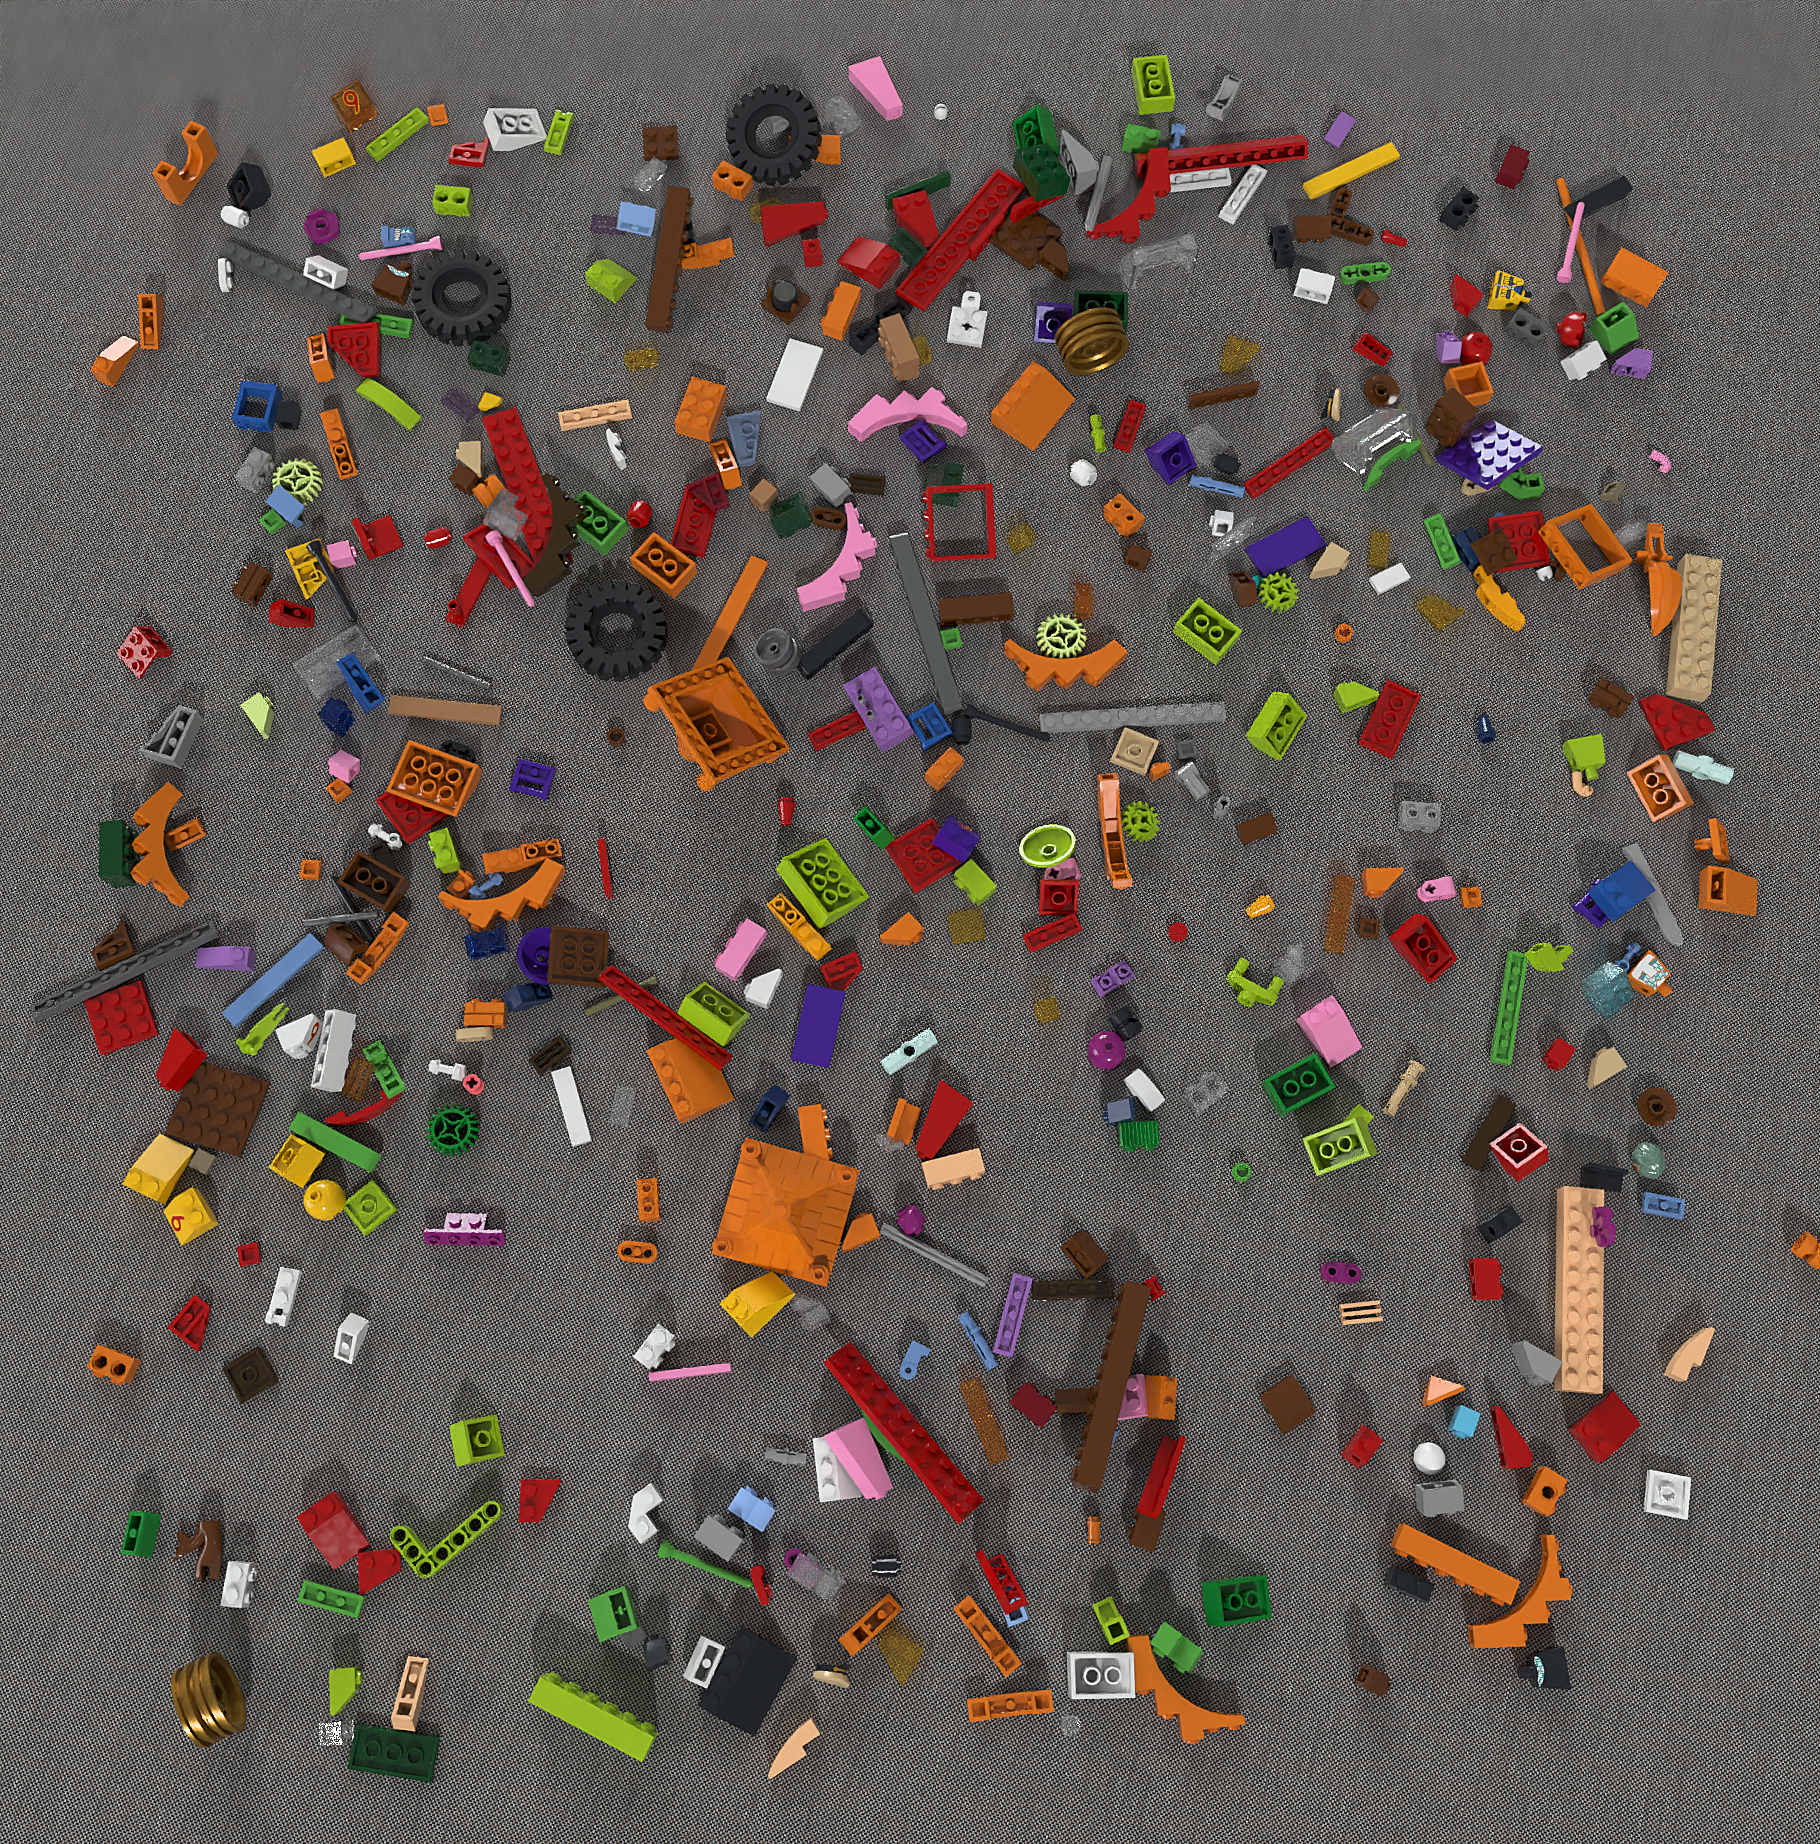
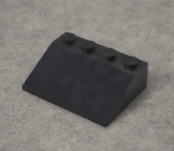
(747, 1681)

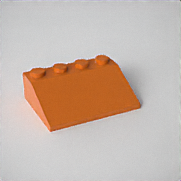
(1032, 406)
(434, 778)
(688, 1080)

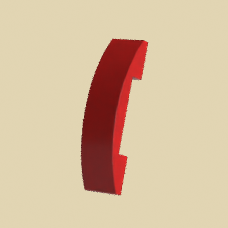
(342, 1118)

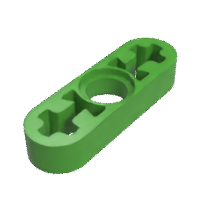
(1359, 278)

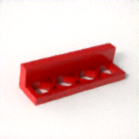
(1160, 1476)
(999, 1585)

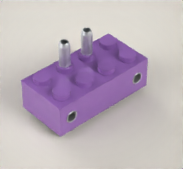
(878, 709)

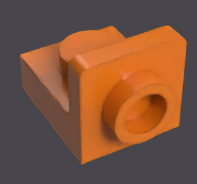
(461, 884)

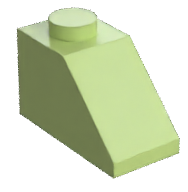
(260, 713)

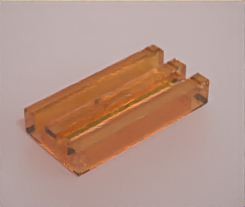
(351, 1094)

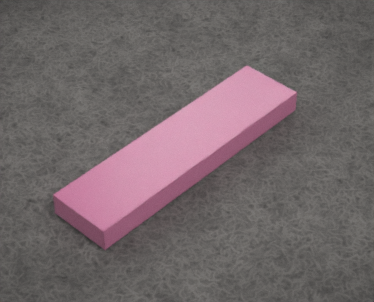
(690, 1372)

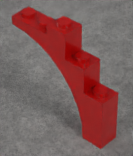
(1155, 184)

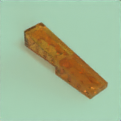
(1339, 914)
(983, 1421)

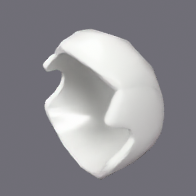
(1429, 1458)

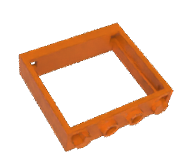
(1600, 534)

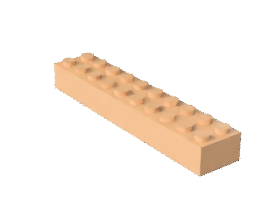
(1578, 1293)

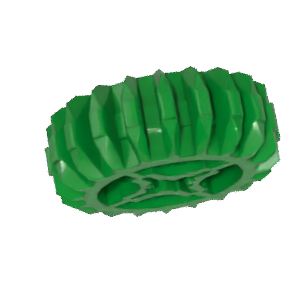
(459, 1127)

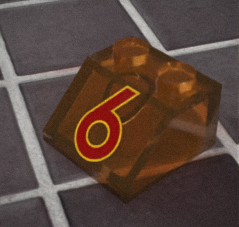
(353, 106)

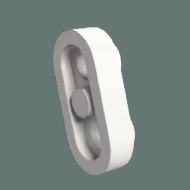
(224, 270)

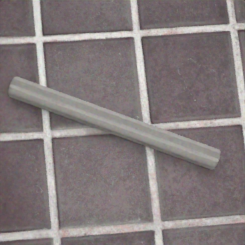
(1098, 193)
(934, 1255)

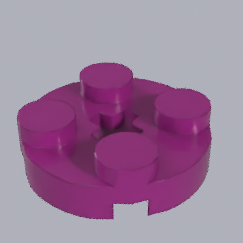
(323, 235)
(1602, 1228)

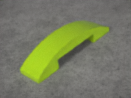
(389, 402)

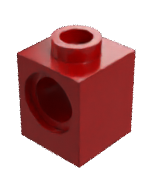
(812, 252)
(1558, 1054)

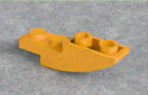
(1499, 605)
(798, 926)

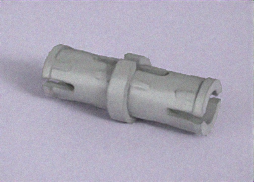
(1221, 807)
(785, 1456)

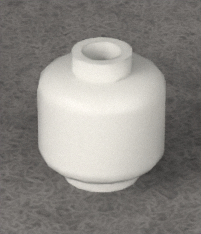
(1083, 473)

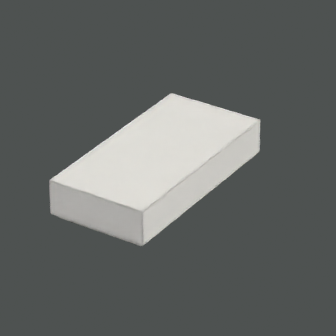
(1389, 578)

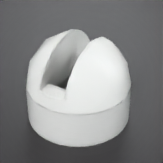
(940, 111)
(1546, 571)

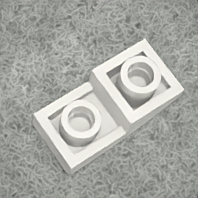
(615, 448)
(1146, 1091)

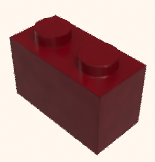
(1512, 167)
(1033, 1405)

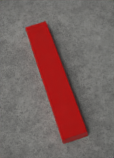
(1289, 463)

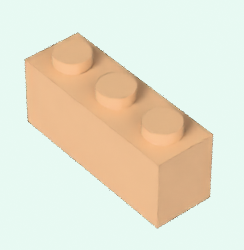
(953, 1169)

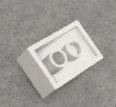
(513, 128)
(1100, 1675)

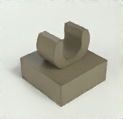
(1613, 491)

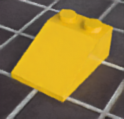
(159, 1168)
(757, 1302)

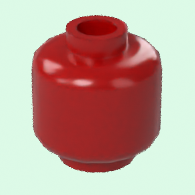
(639, 514)

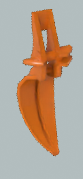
(1663, 580)

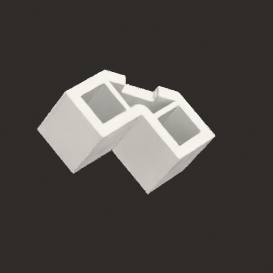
(640, 1521)

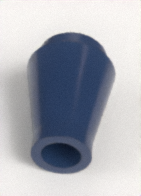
(1485, 730)

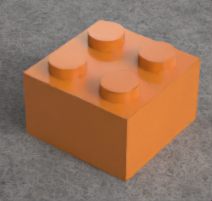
(1470, 382)

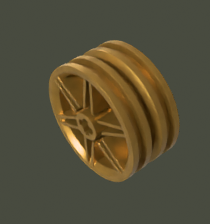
(1091, 341)
(208, 1700)

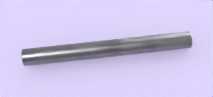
(455, 672)
(341, 918)

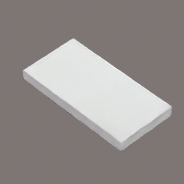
(794, 374)

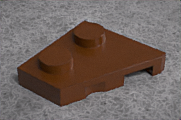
(114, 947)

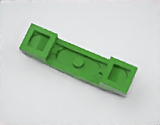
(1403, 450)
(384, 1069)
(881, 1438)

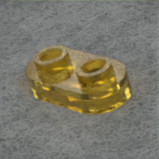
(756, 208)
(641, 358)

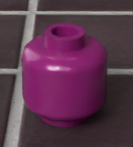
(911, 1219)

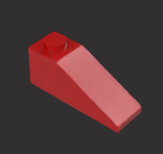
(1511, 1446)

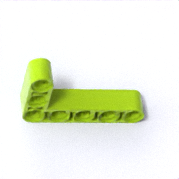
(449, 1542)

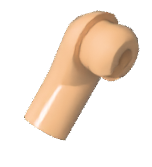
(1579, 787)

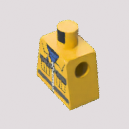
(1507, 292)

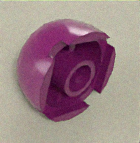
(1106, 1050)

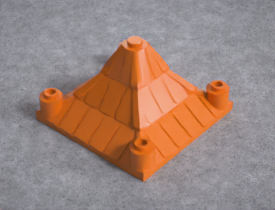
(717, 721)
(786, 1212)

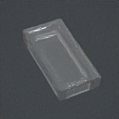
(622, 1106)

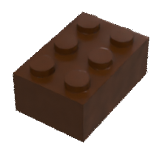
(1451, 418)
(374, 882)

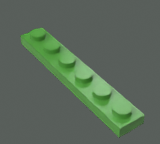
(1509, 1008)

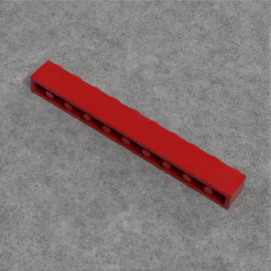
(1230, 155)

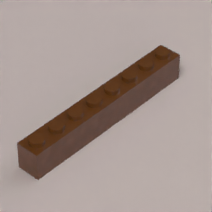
(668, 259)

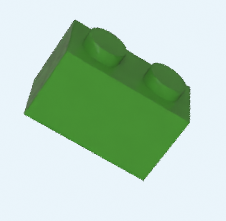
(1140, 139)

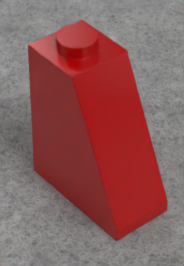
(179, 1061)

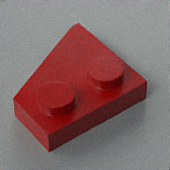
(376, 1567)

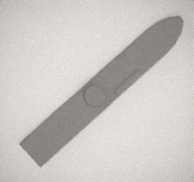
(1655, 900)

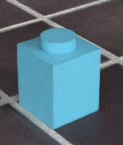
(1463, 1422)

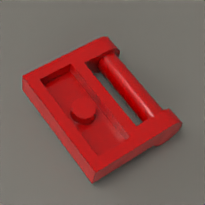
(763, 1590)

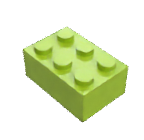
(1153, 84)
(1207, 631)
(1340, 1146)

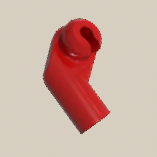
(1388, 237)

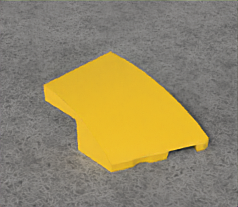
(307, 568)

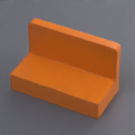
(903, 1121)

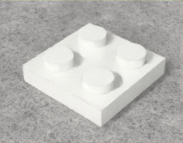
(1667, 1494)

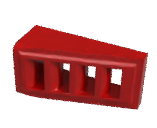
(1364, 350)

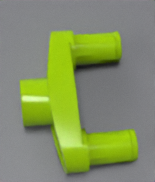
(1250, 991)

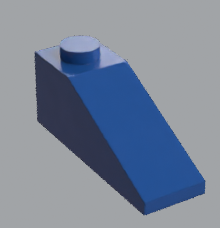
(360, 683)

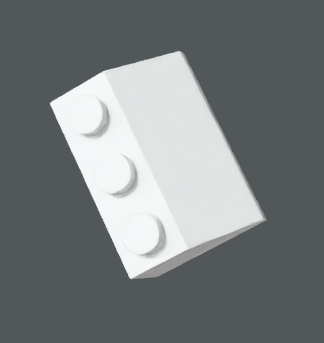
(832, 1478)

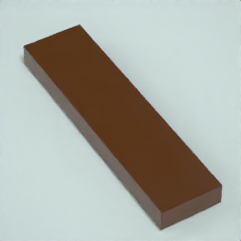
(1223, 395)

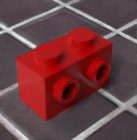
(1485, 1279)

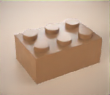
(898, 348)

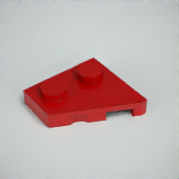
(469, 153)
(841, 971)
(192, 1322)
(535, 1498)

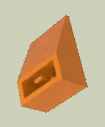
(1727, 891)

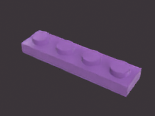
(1012, 1315)

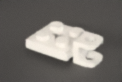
(970, 314)

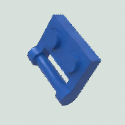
(934, 723)

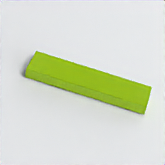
(397, 134)

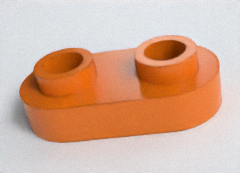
(638, 1252)

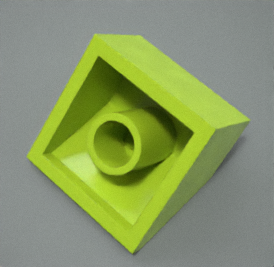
(609, 279)
(476, 1440)

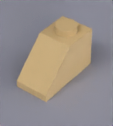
(472, 457)
(1331, 562)
(1604, 1066)

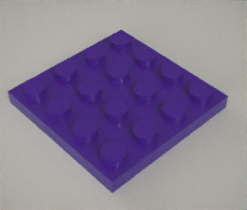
(1489, 454)

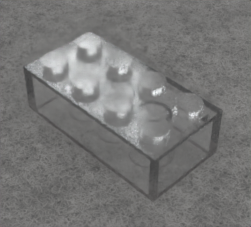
(320, 667)

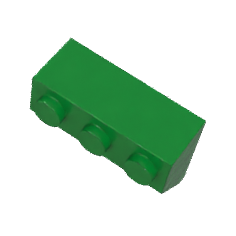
(1036, 128)

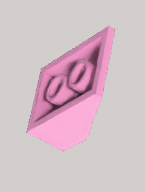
(1330, 1031)

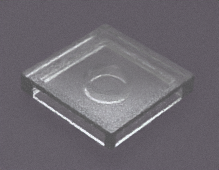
(1206, 444)

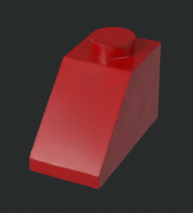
(1464, 296)
(291, 614)

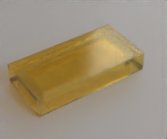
(1378, 550)

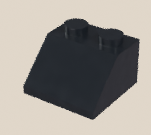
(248, 187)

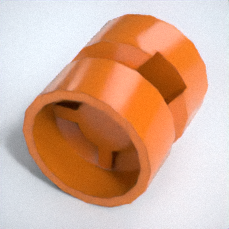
(488, 491)
(1807, 1247)

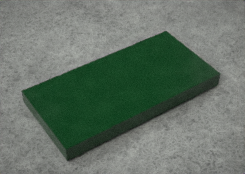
(394, 1752)

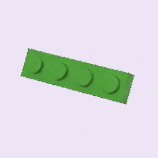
(388, 325)

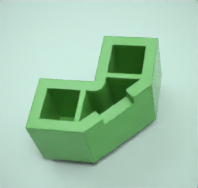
(1523, 486)
(1177, 1648)

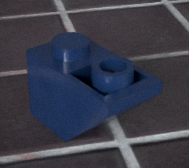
(526, 996)

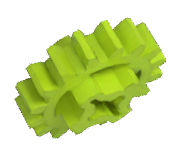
(1271, 595)
(1140, 821)

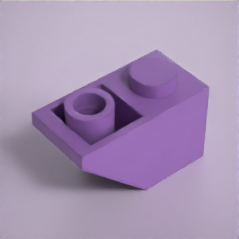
(1448, 347)
(1635, 364)

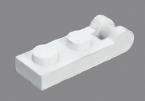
(283, 1296)

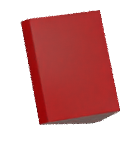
(1058, 897)

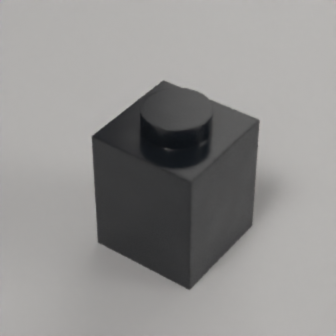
(288, 415)

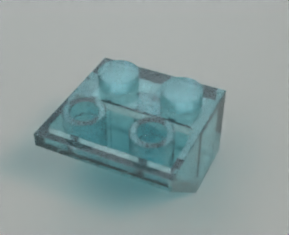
(1608, 989)

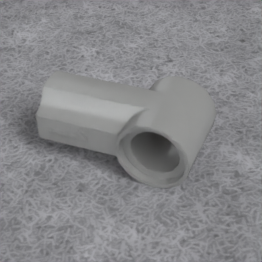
(1189, 776)

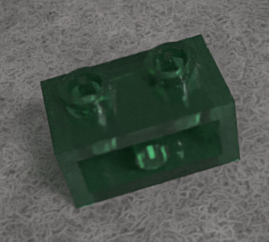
(907, 246)
(488, 358)

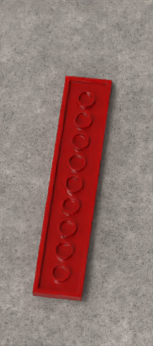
(953, 246)
(522, 477)
(904, 1432)

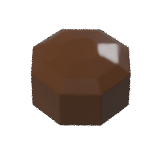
(616, 737)

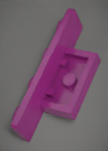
(464, 1230)

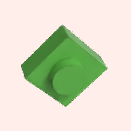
(272, 521)
(951, 639)

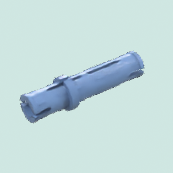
(1217, 486)
(977, 1339)

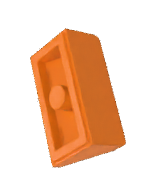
(184, 834)

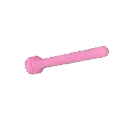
(434, 244)
(1565, 273)
(495, 539)

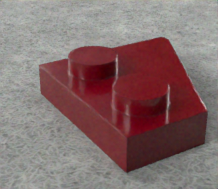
(710, 492)

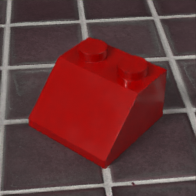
(1519, 1152)

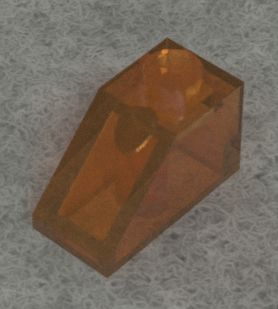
(1083, 600)

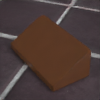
(1256, 828)

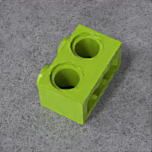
(452, 200)

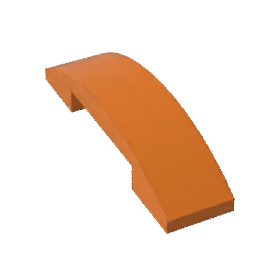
(379, 950)
(987, 1636)
(1010, 1704)

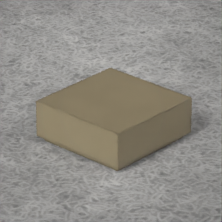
(202, 1161)

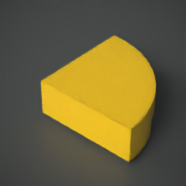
(489, 401)

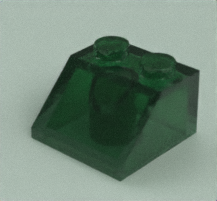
(945, 475)
(790, 515)

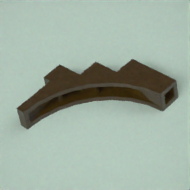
(563, 539)

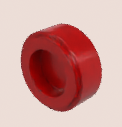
(1177, 932)

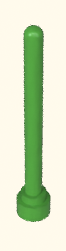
(668, 1551)

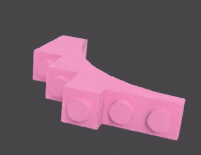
(905, 408)
(831, 585)

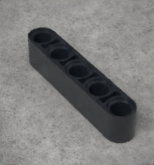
(834, 644)

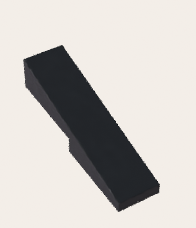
(1601, 197)
(868, 334)

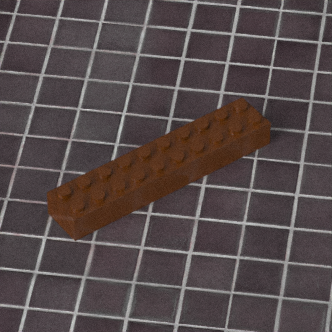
(1111, 1386)

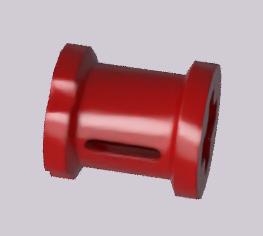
(1156, 1289)

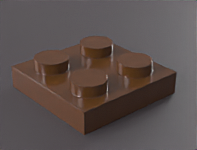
(660, 143)
(1494, 551)

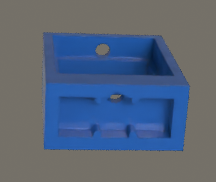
(258, 390)

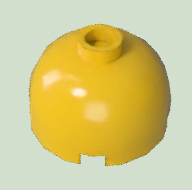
(324, 1199)

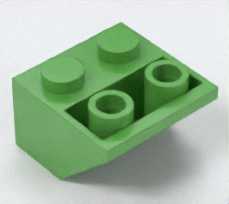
(1615, 328)
(614, 1613)

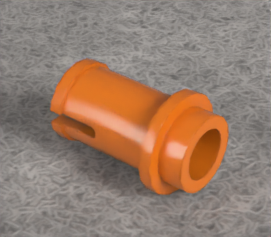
(1094, 1529)

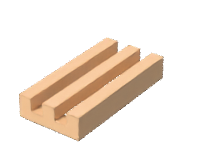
(1377, 1310)

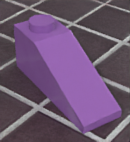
(226, 958)

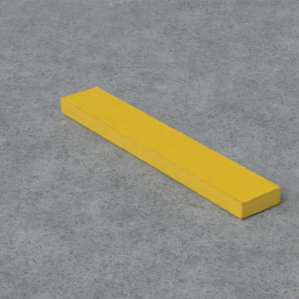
(1351, 170)

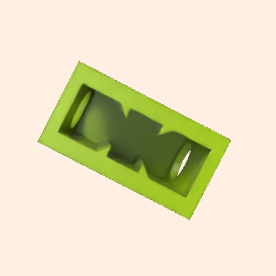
(1585, 755)

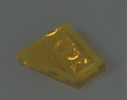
(1237, 354)
(1438, 612)
(900, 1654)

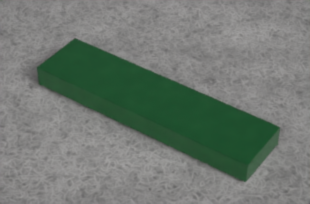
(930, 184)

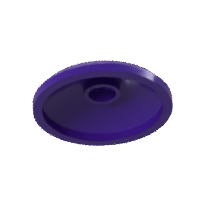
(532, 945)

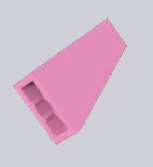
(876, 86)
(860, 1458)

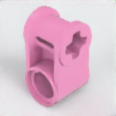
(1065, 871)
(1439, 889)

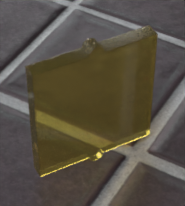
(966, 926)

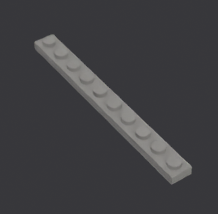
(1132, 717)

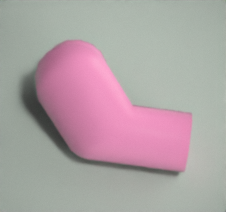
(1662, 459)

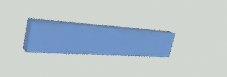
(273, 980)

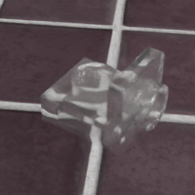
(336, 1732)

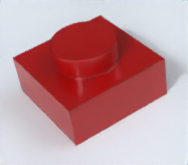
(249, 1254)

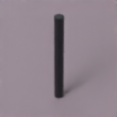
(352, 908)

